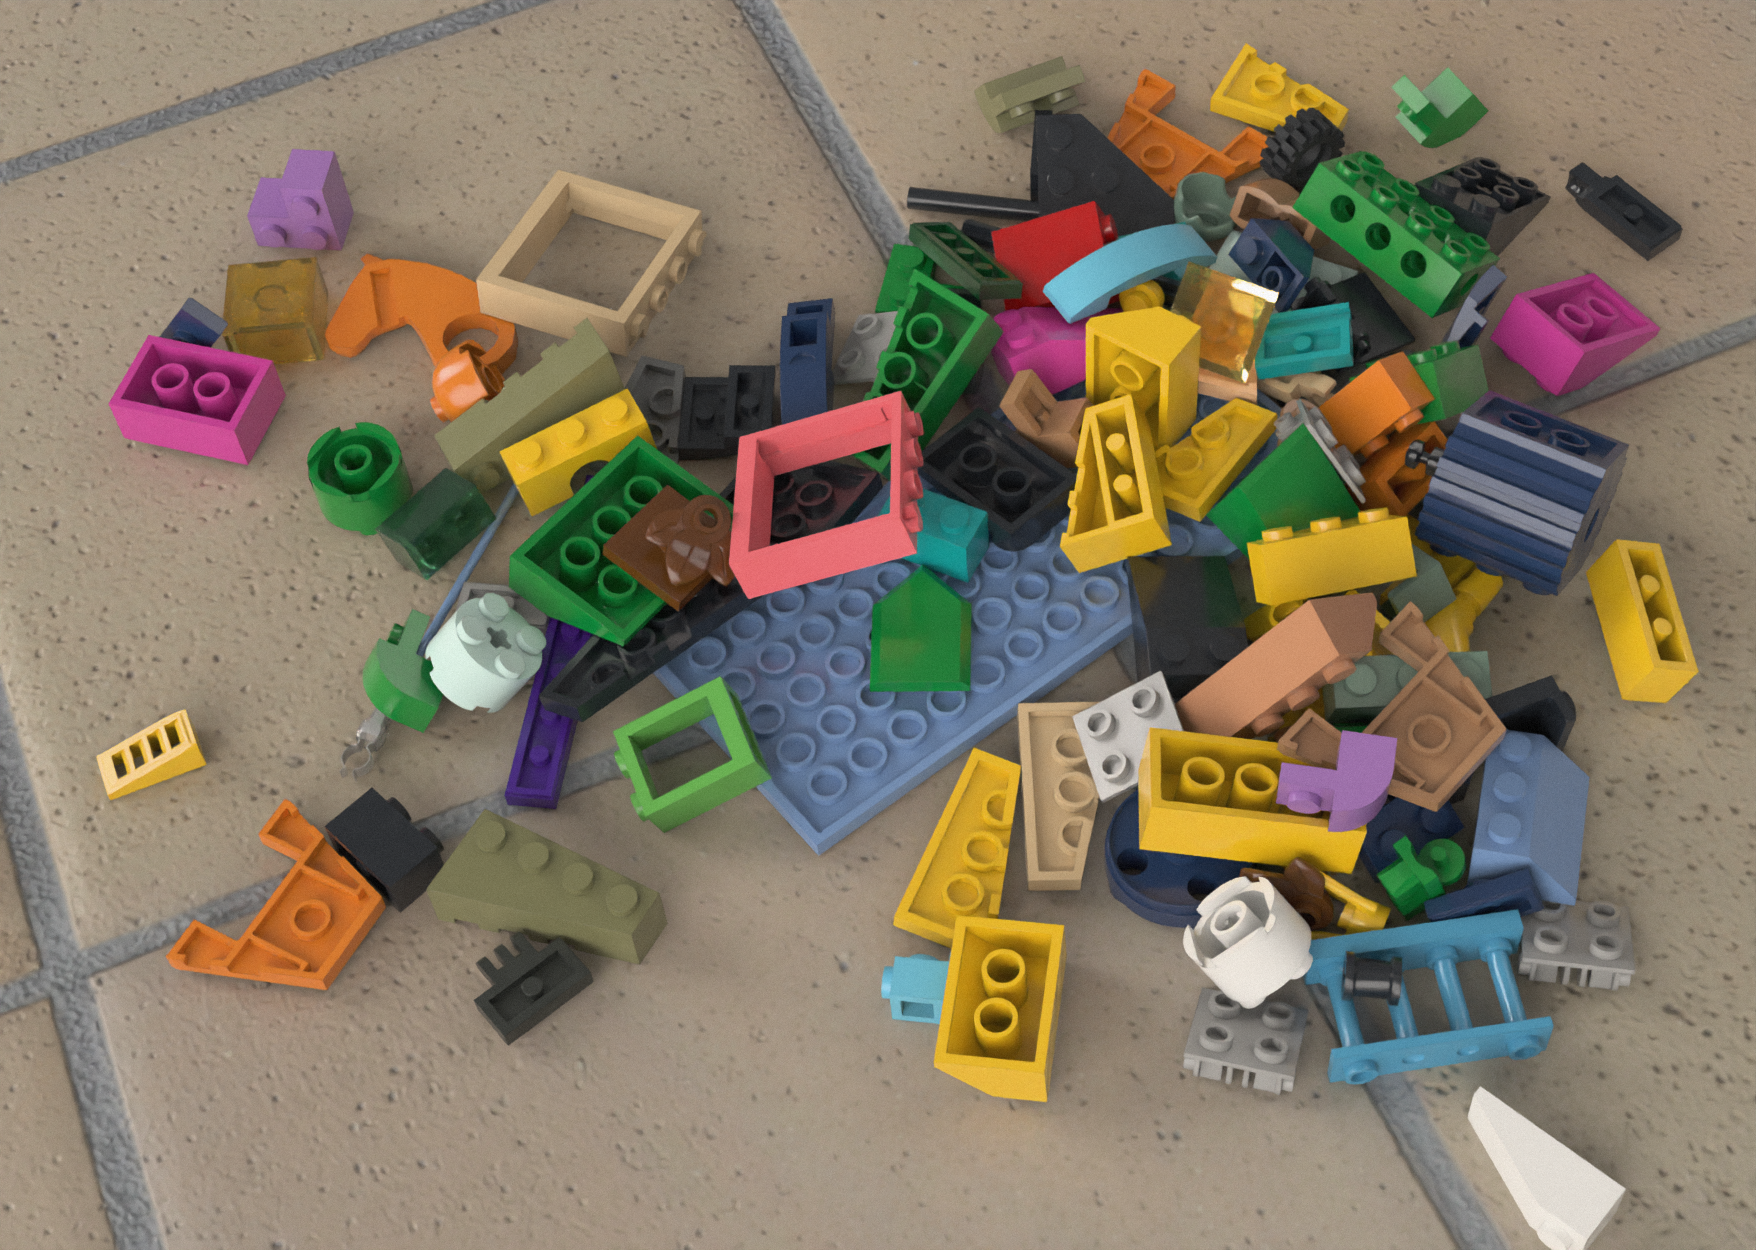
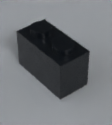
(387, 848)

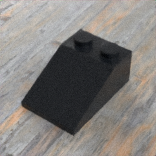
(1183, 618)

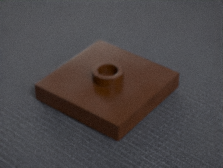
(647, 560)

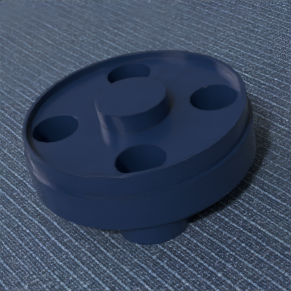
(1167, 879)

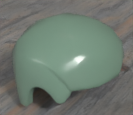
(1204, 205)

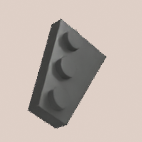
(658, 393)

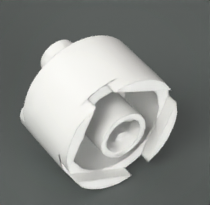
(1249, 940)

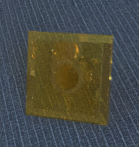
(1230, 317)

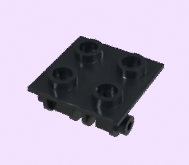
(1373, 322)

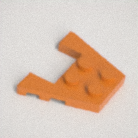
(1170, 153)
(305, 925)

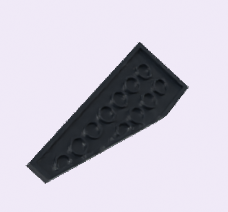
(803, 505)

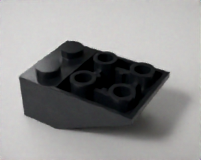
(1485, 200)

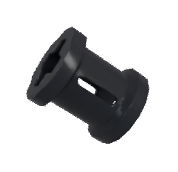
(1371, 978)

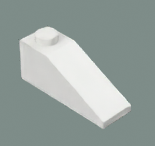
(1551, 1184)

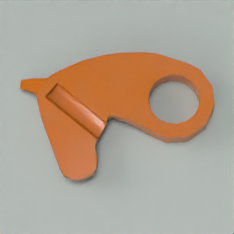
(418, 294)

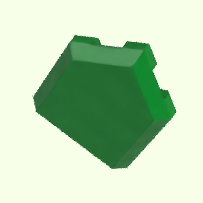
(921, 637)

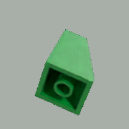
(1284, 490)

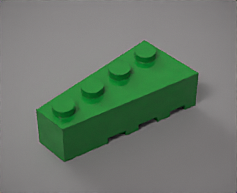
(930, 358)

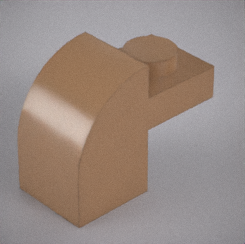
(1042, 420)

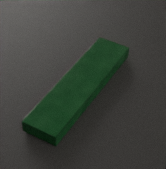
(965, 261)

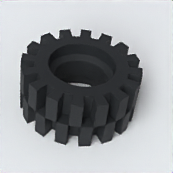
(1301, 147)

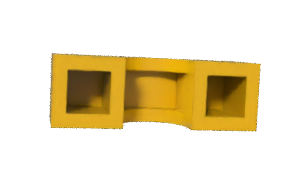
(547, 460)

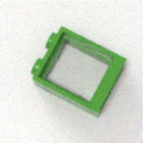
(709, 790)

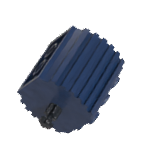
(1518, 492)

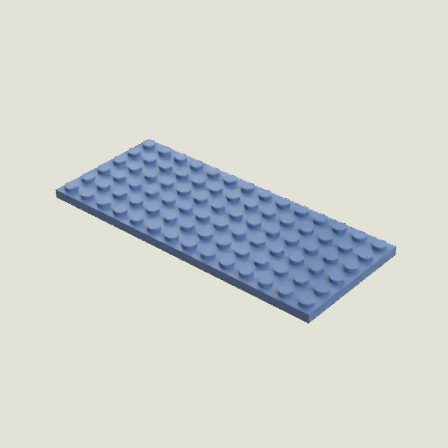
(807, 657)

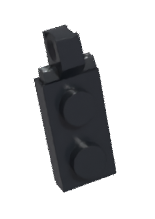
(1623, 211)

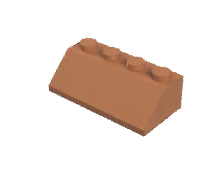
(1283, 669)

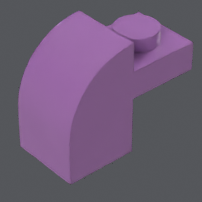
(1352, 791)

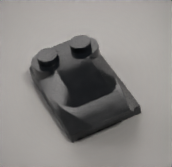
(1001, 474)

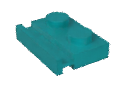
(1306, 341)

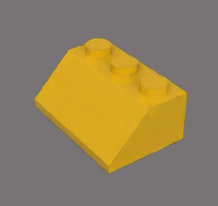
(1151, 358)
(1002, 1006)

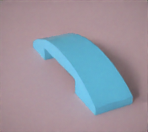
(1123, 265)

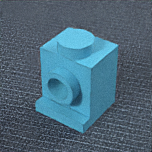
(915, 987)

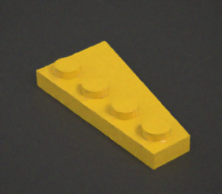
(966, 854)

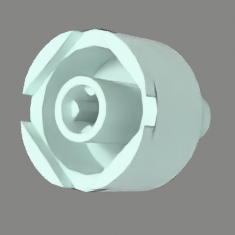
(485, 654)

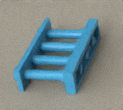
(1439, 948)

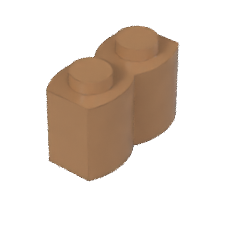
(1274, 201)

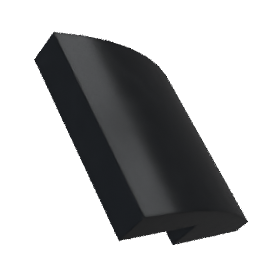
(724, 409)

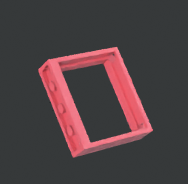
(812, 441)

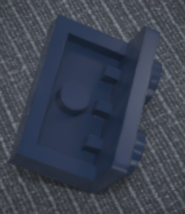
(1401, 819)

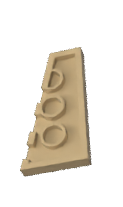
(1056, 795)

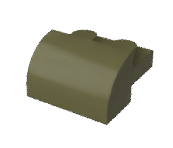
(1015, 97)

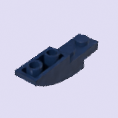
(807, 359)

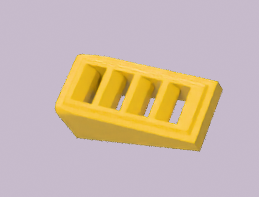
(158, 736)

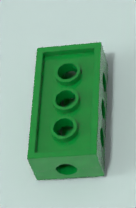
(1382, 236)

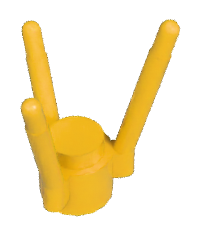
(1358, 913)

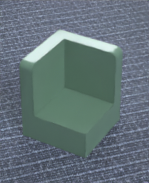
(1428, 590)

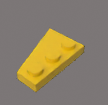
(1266, 96)
(1212, 457)

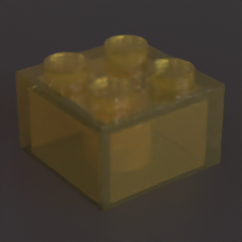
(276, 310)

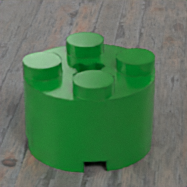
(358, 476)

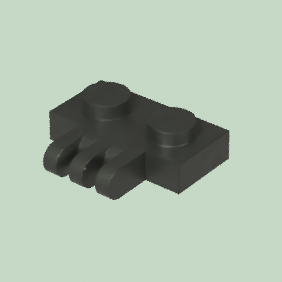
(529, 985)

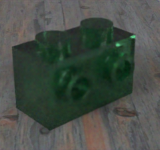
(436, 523)

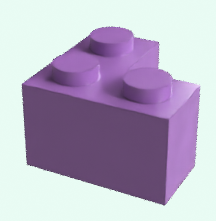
(305, 206)

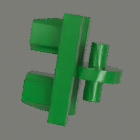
(1420, 878)

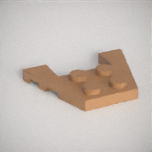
(1437, 718)

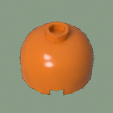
(463, 380)

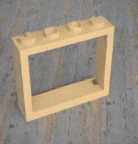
(507, 298)

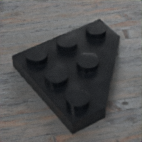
(1084, 166)

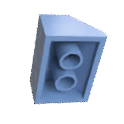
(1531, 816)

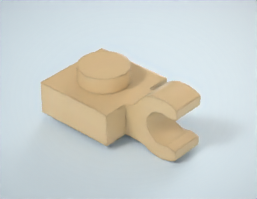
(1311, 385)

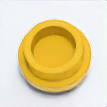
(1142, 296)

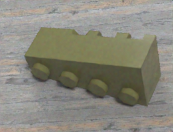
(553, 390)
(546, 891)

